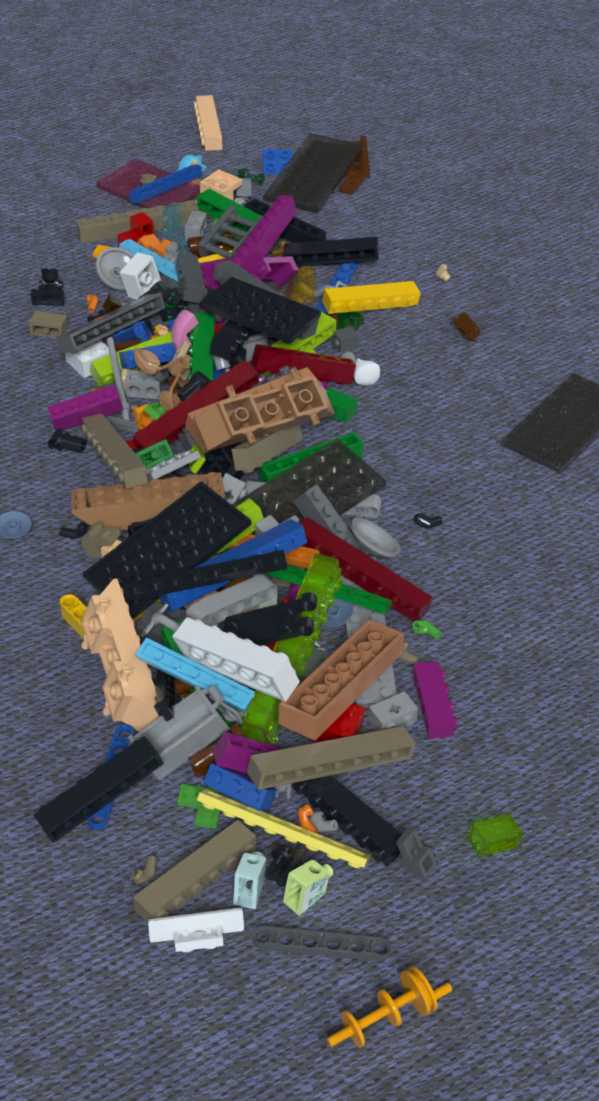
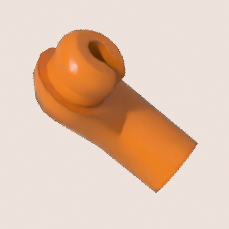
(93, 302)
(303, 814)

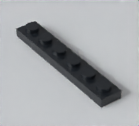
(165, 695)

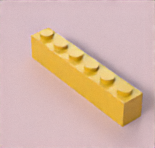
(370, 297)

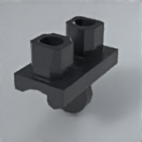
(285, 861)

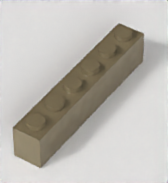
(248, 457)
(195, 872)

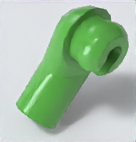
(426, 627)

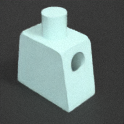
(250, 868)

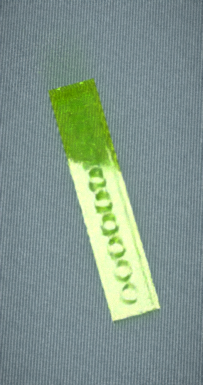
(323, 581)

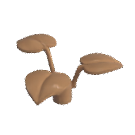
(149, 363)

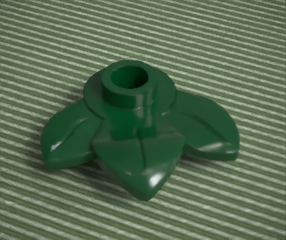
(349, 319)

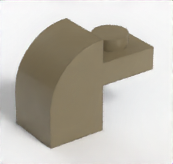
(98, 537)

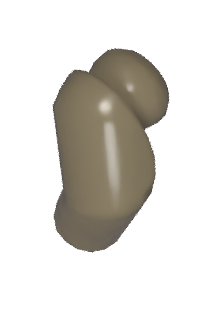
(406, 656)
(142, 876)

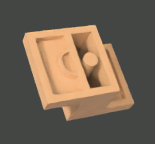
(221, 183)

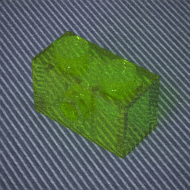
(494, 835)

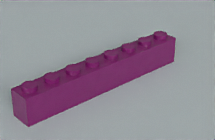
(265, 233)

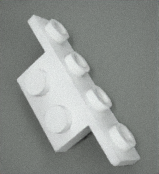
(196, 929)

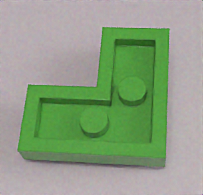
(204, 817)

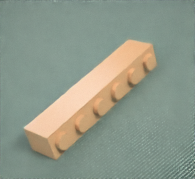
(208, 123)

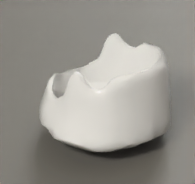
(366, 372)

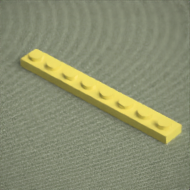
(291, 831)

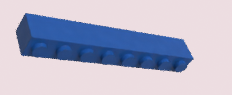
(282, 537)

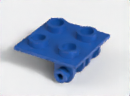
(275, 160)
(137, 331)

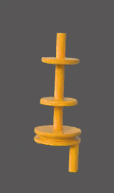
(416, 991)

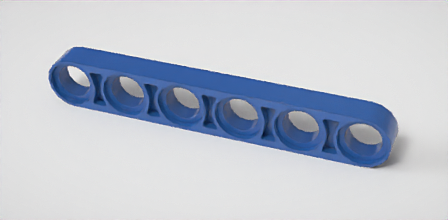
(165, 183)
(117, 742)

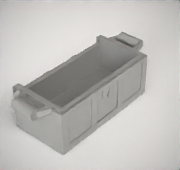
(191, 730)

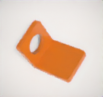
(160, 250)

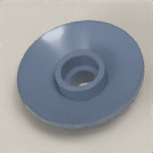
(14, 524)
(343, 611)

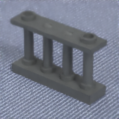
(221, 227)

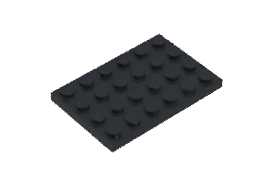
(260, 310)

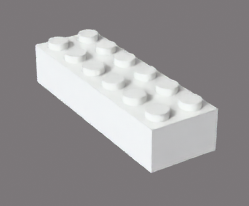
(237, 658)

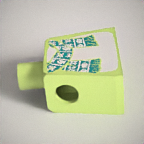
(306, 885)

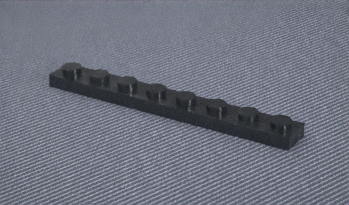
(205, 575)

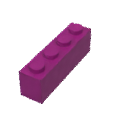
(70, 412)
(434, 700)

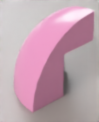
(181, 327)

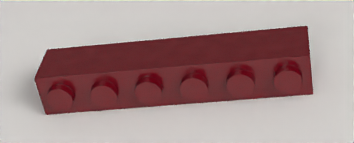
(322, 366)

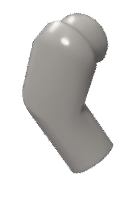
(322, 825)

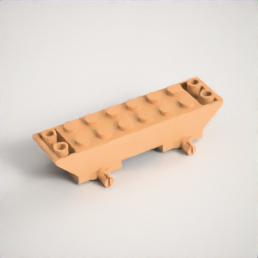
(112, 635)

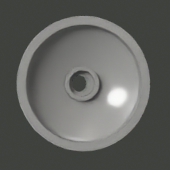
(111, 262)
(374, 539)

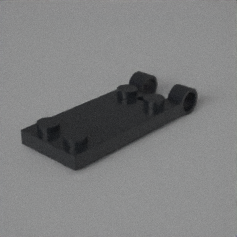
(273, 622)

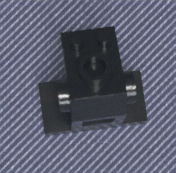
(49, 286)

